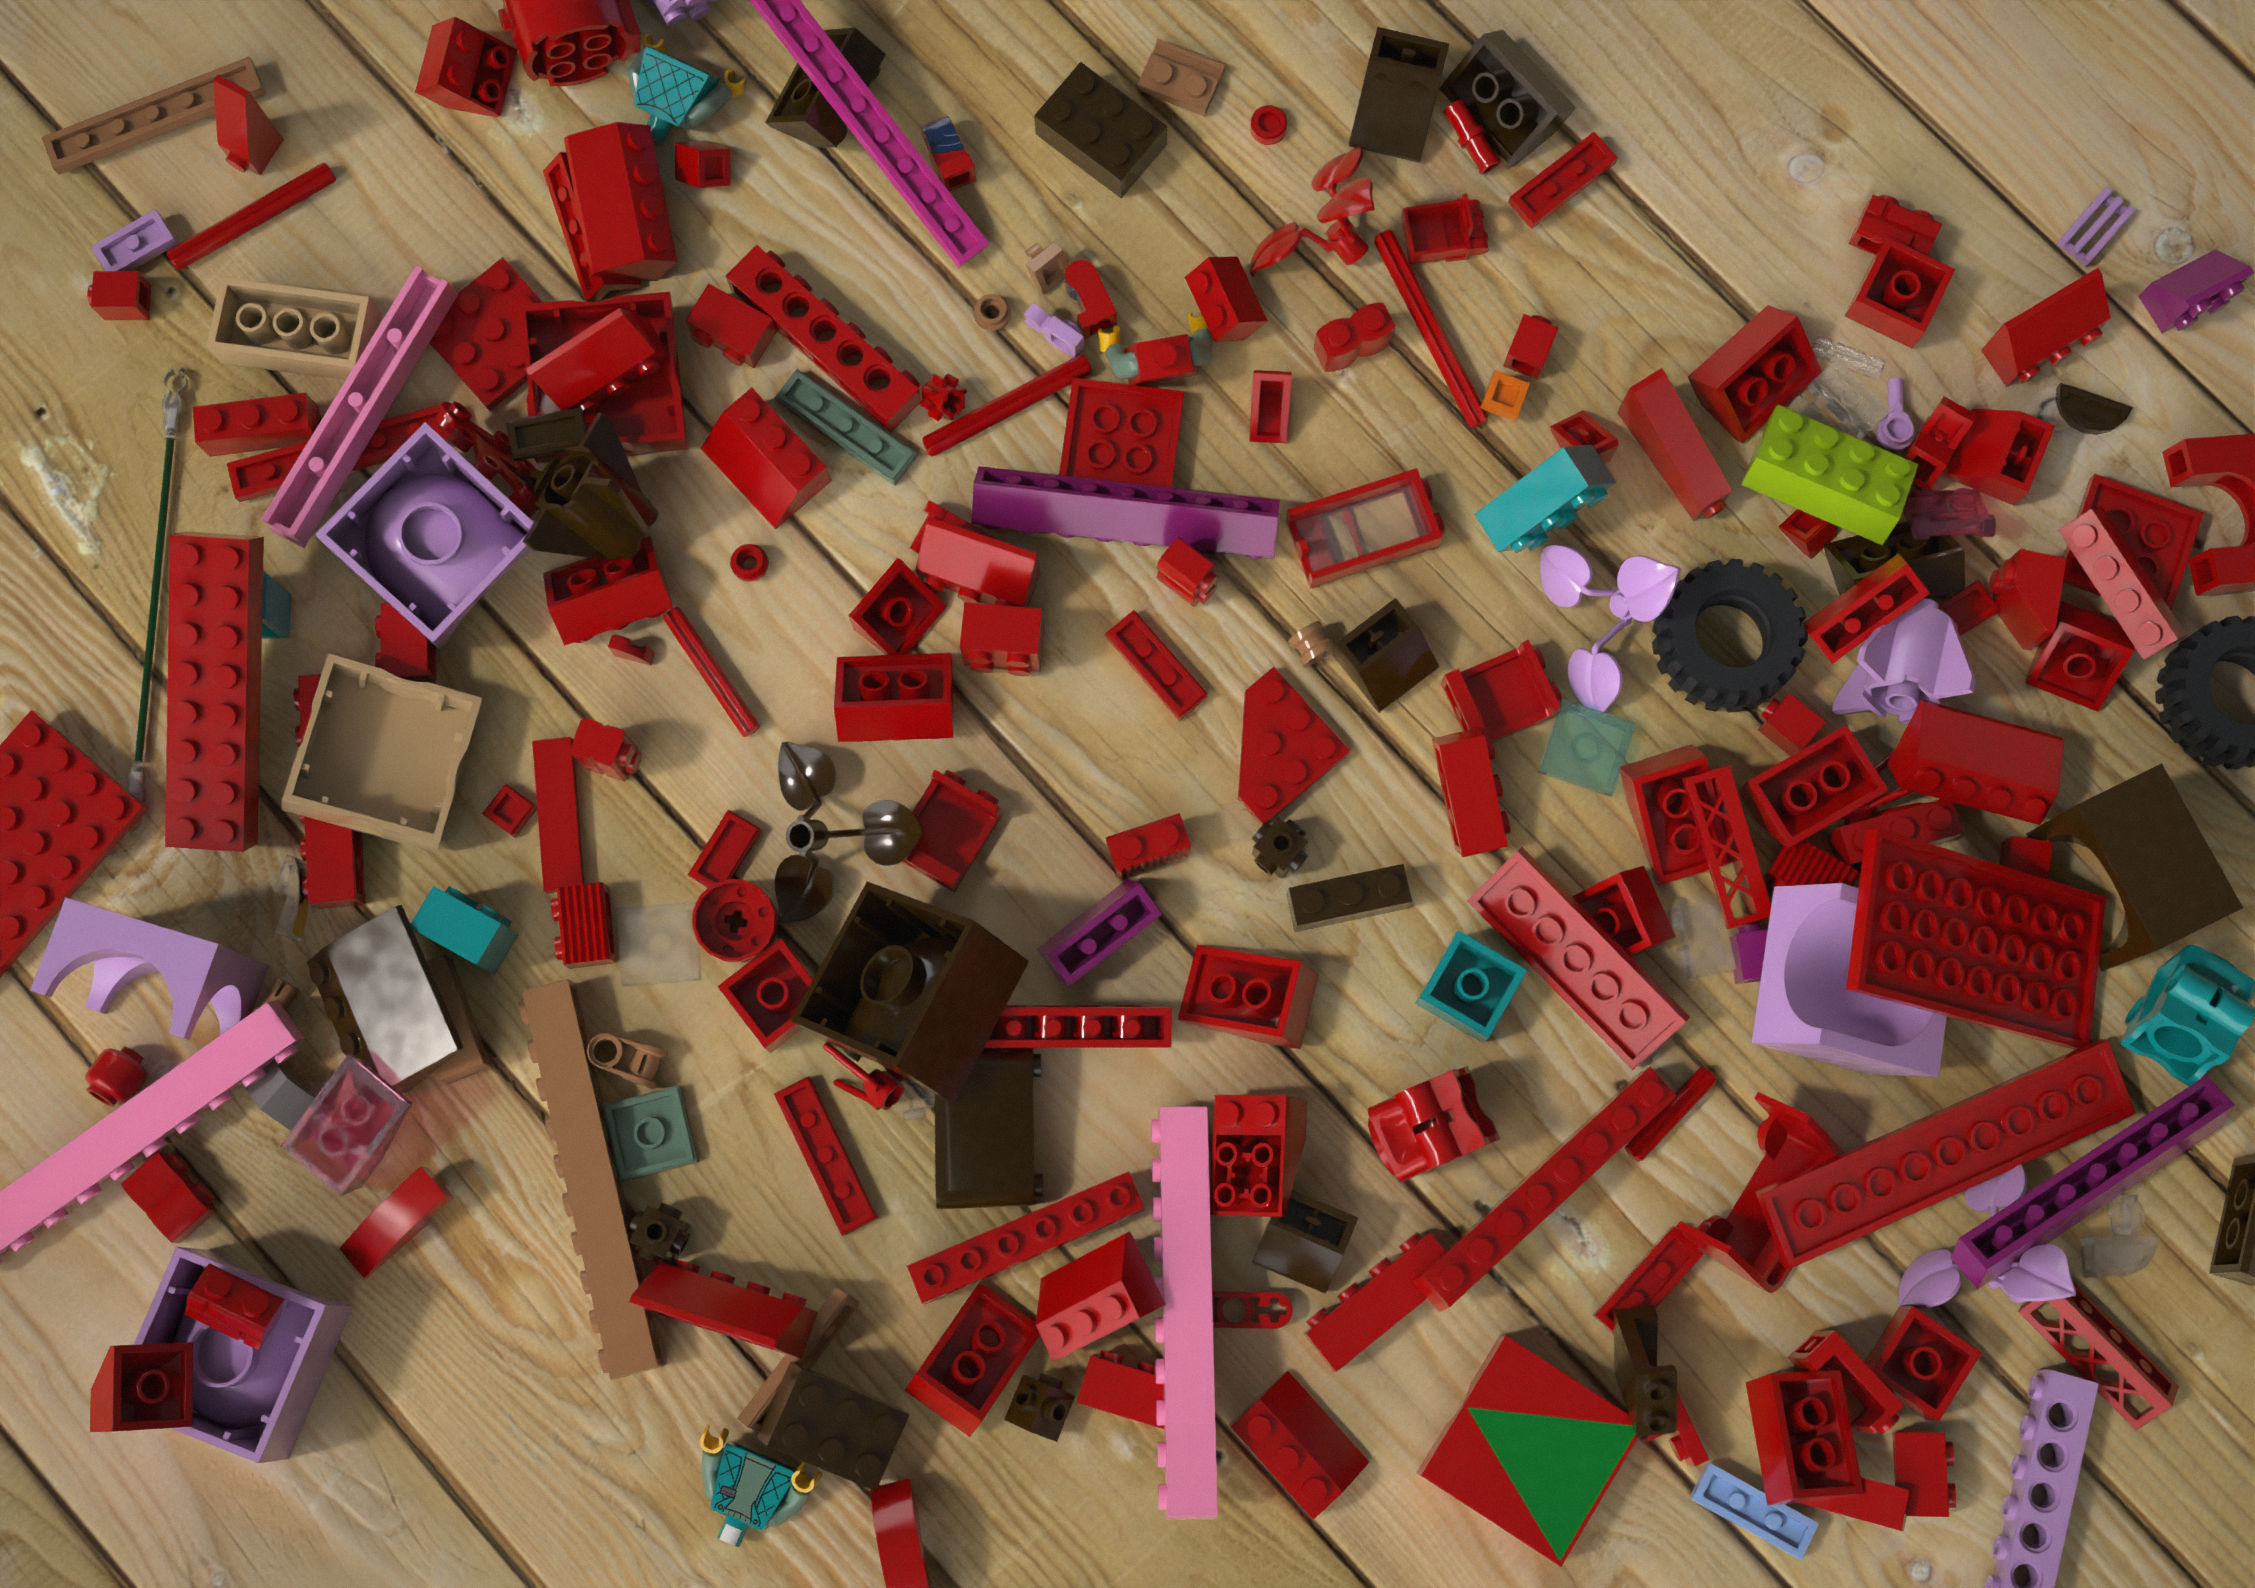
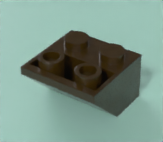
(1386, 655)
(1306, 1242)

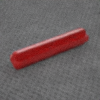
(1669, 1117)

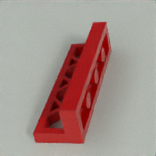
(562, 193)
(1737, 844)
(2114, 1348)

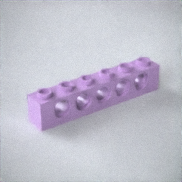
(2058, 1479)

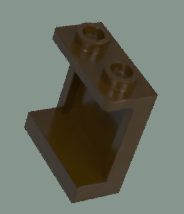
(1645, 1387)

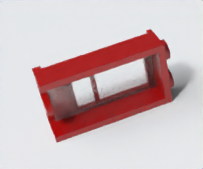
(1365, 527)

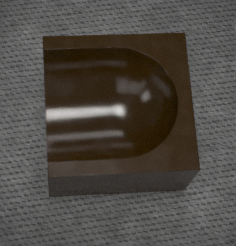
(2154, 860)
(911, 989)

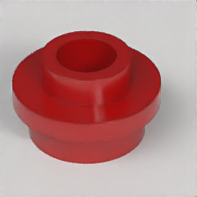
(746, 552)

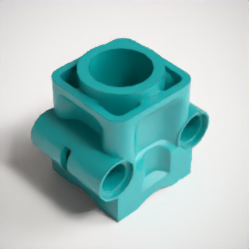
(2191, 1014)

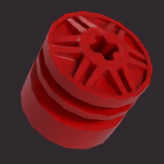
(723, 901)

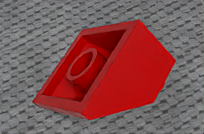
(143, 1388)

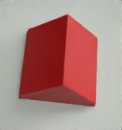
(896, 611)

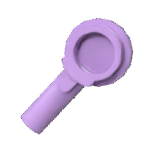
(1896, 429)

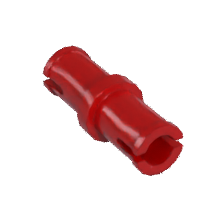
(1471, 136)

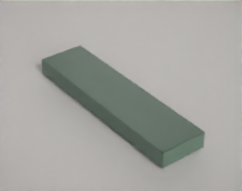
(846, 427)

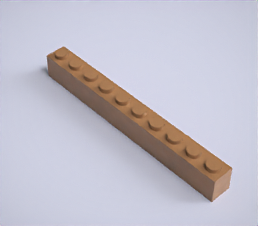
(591, 1178)

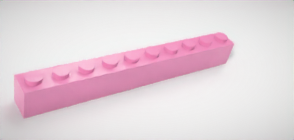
(144, 1122)
(1187, 1316)

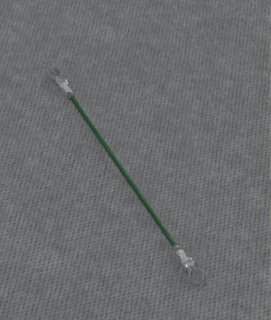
(173, 409)

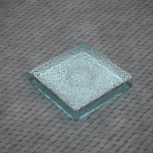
(1587, 747)

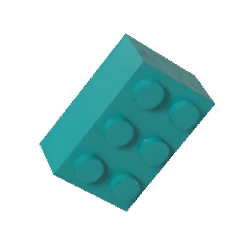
(1546, 499)

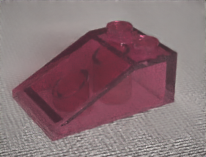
(348, 1126)

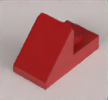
(1686, 1441)

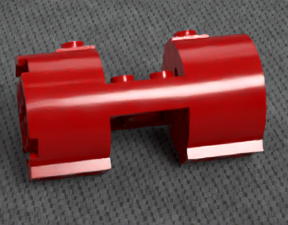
(570, 38)

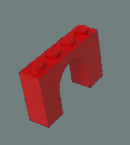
(2229, 465)

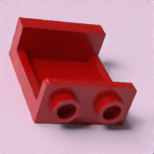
(1503, 693)
(954, 828)
(1878, 1400)

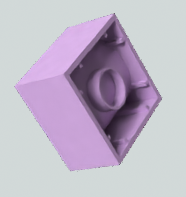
(428, 534)
(1806, 1000)
(242, 1395)

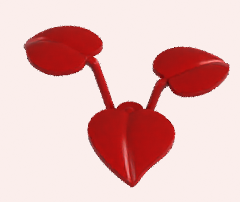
(1342, 235)

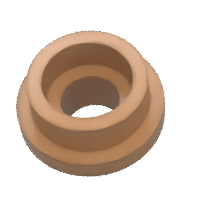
(990, 302)

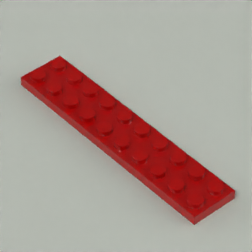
(1945, 1153)

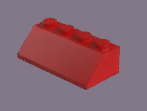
(621, 202)
(1979, 762)
(727, 1308)

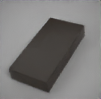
(545, 433)

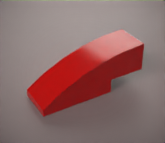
(395, 1221)

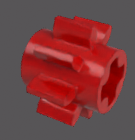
(943, 397)

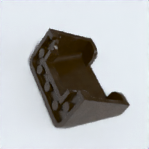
(989, 1135)

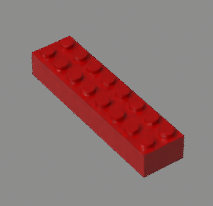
(213, 691)

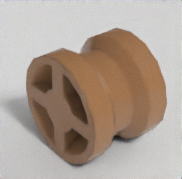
(1312, 644)

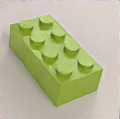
(1830, 474)

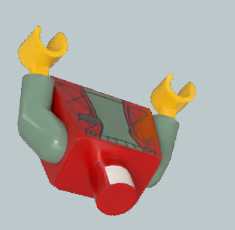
(1159, 358)

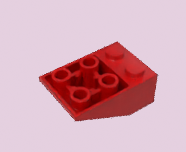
(1256, 1153)

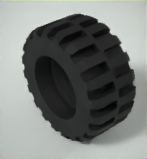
(1763, 602)
(2188, 696)

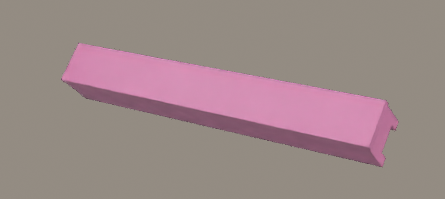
(359, 407)

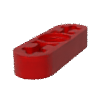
(1264, 1300)

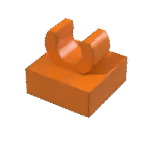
(1504, 395)

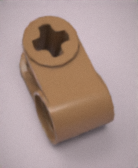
(633, 1061)

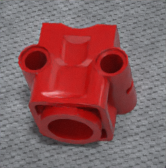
(1430, 1124)

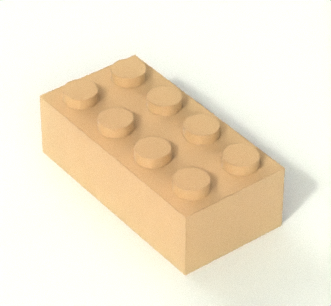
(290, 328)

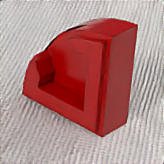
(621, 648)

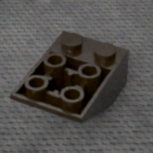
(1398, 94)

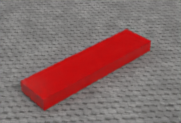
(558, 813)
(826, 1156)

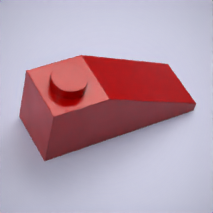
(243, 128)

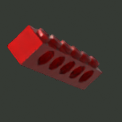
(887, 405)
(1083, 1026)
(1025, 1238)

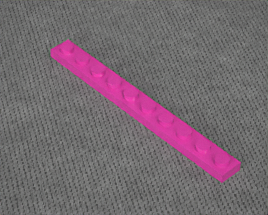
(873, 127)

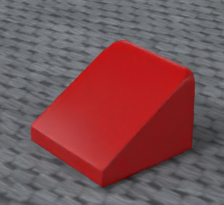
(1808, 532)

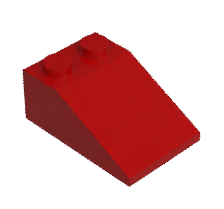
(1664, 812)
(1249, 995)
(974, 1360)

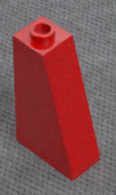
(1674, 445)

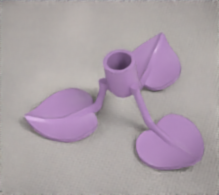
(1642, 595)
(2038, 1276)

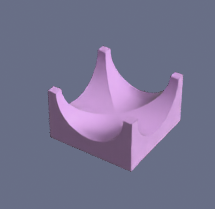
(131, 948)

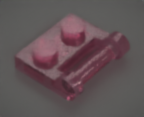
(1948, 513)

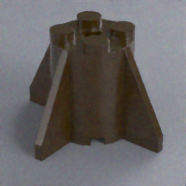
(590, 500)

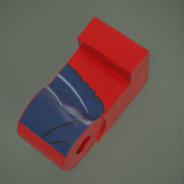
(948, 154)
(1086, 288)

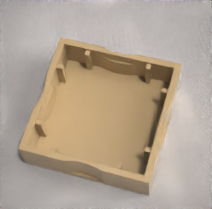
(381, 753)

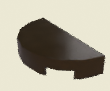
(2089, 411)

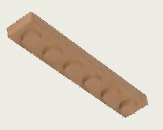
(145, 118)

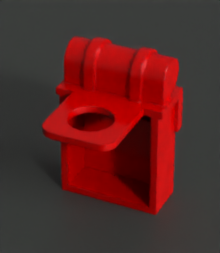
(1444, 231)

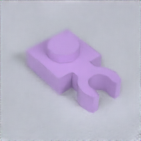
(1063, 335)

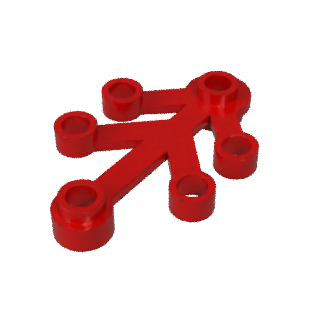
(489, 453)

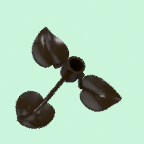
(800, 883)

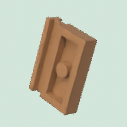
(1181, 77)

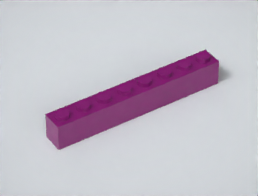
(1124, 512)
(2092, 1181)

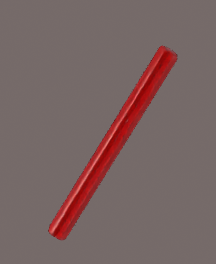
(1430, 328)

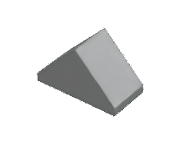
(281, 1095)

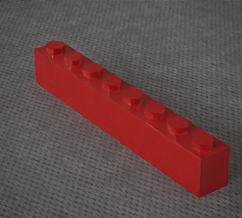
(1544, 1189)

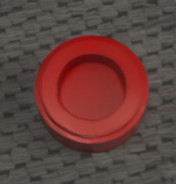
(1268, 125)

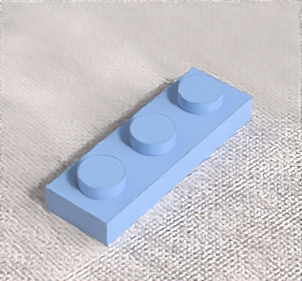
(1749, 1510)

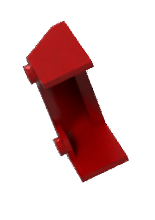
(1743, 1240)

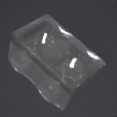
(1702, 936)

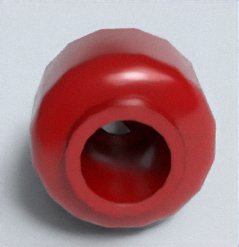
(116, 1076)

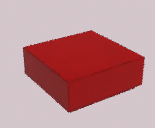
(510, 810)

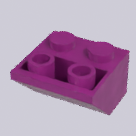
(2193, 289)

